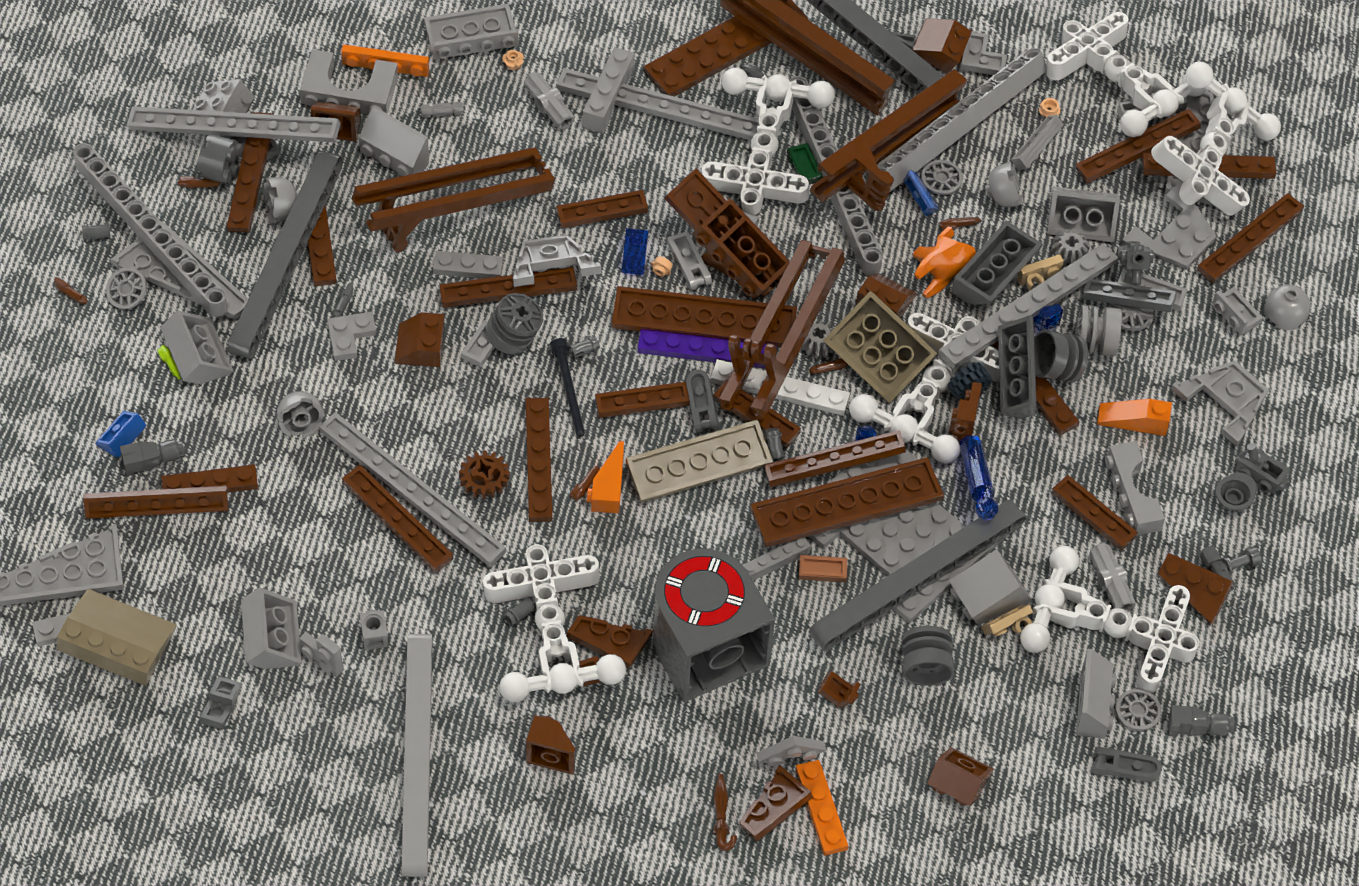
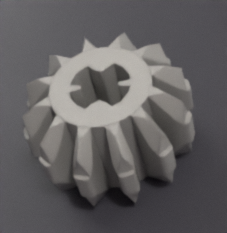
(1070, 246)
(814, 341)

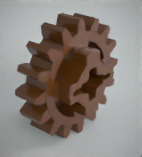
(483, 477)

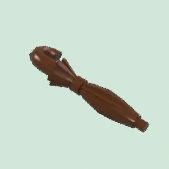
(721, 827)

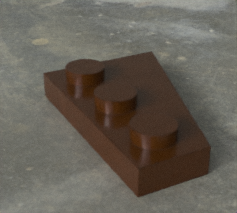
(1206, 588)
(609, 638)
(775, 804)

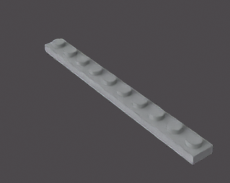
(665, 106)
(233, 124)
(1030, 304)
(413, 489)

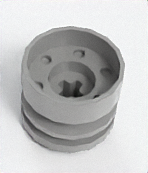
(1100, 330)

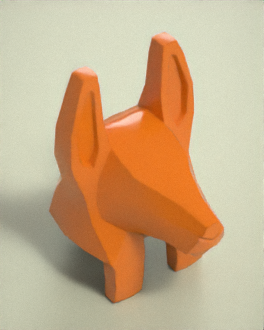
(942, 261)

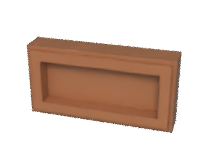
(823, 568)

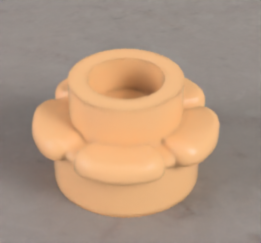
(513, 64)
(1052, 105)
(661, 266)

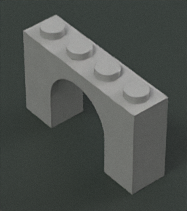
(376, 93)

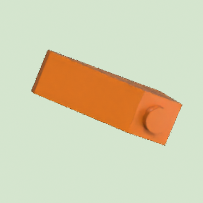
(1136, 415)
(607, 483)

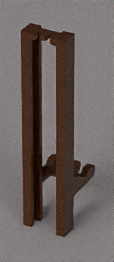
(815, 50)
(881, 140)
(401, 221)
(778, 366)

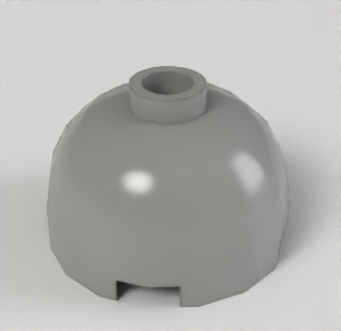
(1004, 186)
(280, 197)
(1287, 307)
(299, 414)

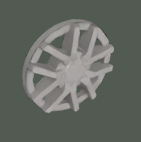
(941, 177)
(126, 288)
(1133, 315)
(1138, 710)

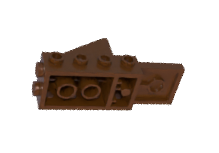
(729, 236)

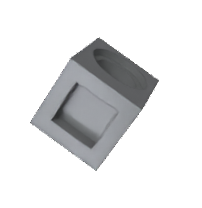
(374, 638)

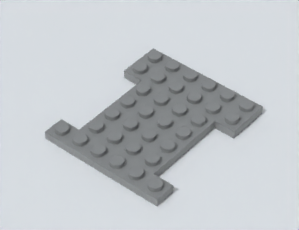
(900, 538)

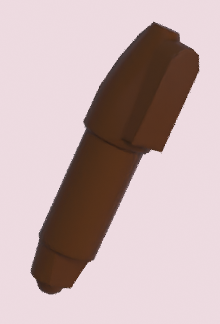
(191, 182)
(959, 222)
(67, 290)
(836, 364)
(581, 488)

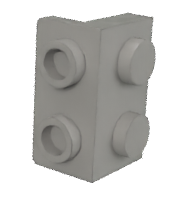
(1236, 310)

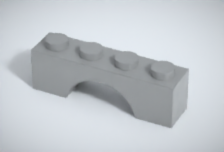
(601, 102)
(1142, 512)

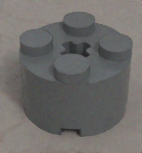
(220, 159)

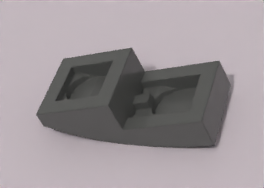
(220, 703)

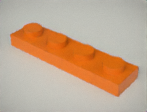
(366, 58)
(822, 808)

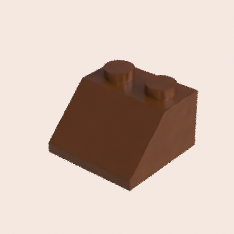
(942, 43)
(347, 115)
(889, 292)
(421, 340)
(549, 745)
(959, 776)

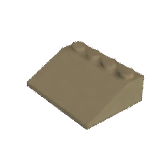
(880, 347)
(115, 636)

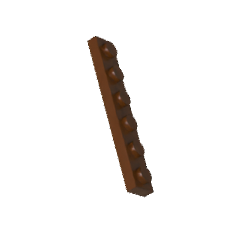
(1134, 147)
(1231, 166)
(248, 183)
(1250, 238)
(498, 287)
(1052, 405)
(835, 458)
(539, 460)
(155, 502)
(397, 518)

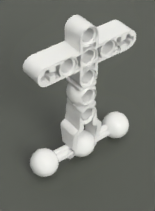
(1095, 48)
(777, 89)
(1200, 170)
(944, 447)
(581, 573)
(1052, 597)

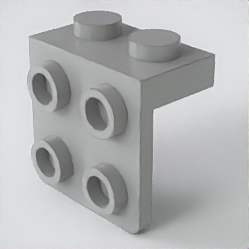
(225, 97)

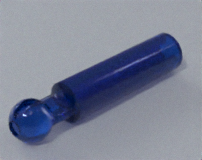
(978, 477)

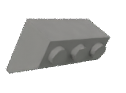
(394, 143)
(1083, 210)
(196, 348)
(270, 630)
(1095, 696)

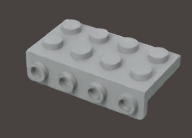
(471, 31)

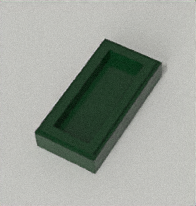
(804, 162)

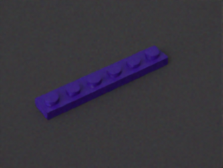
(686, 347)

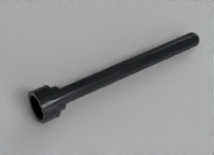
(560, 348)

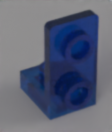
(635, 251)
(1048, 317)

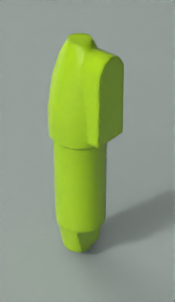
(166, 356)

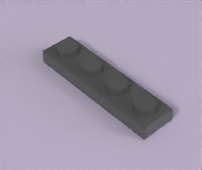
(1130, 295)

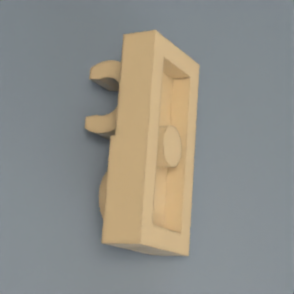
(1039, 271)
(1013, 617)

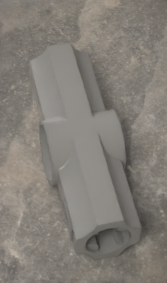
(549, 100)
(1112, 577)

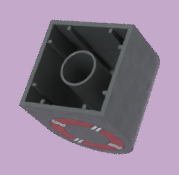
(709, 622)

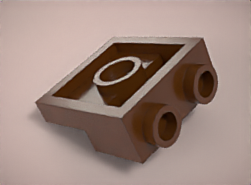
(964, 416)

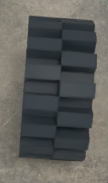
(964, 379)

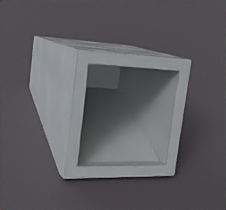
(989, 589)

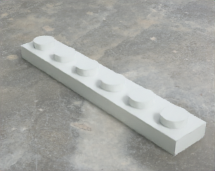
(791, 391)

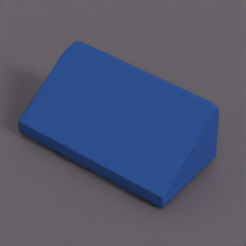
(920, 193)
(121, 432)

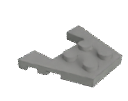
(1182, 239)
(551, 253)
(1233, 389)

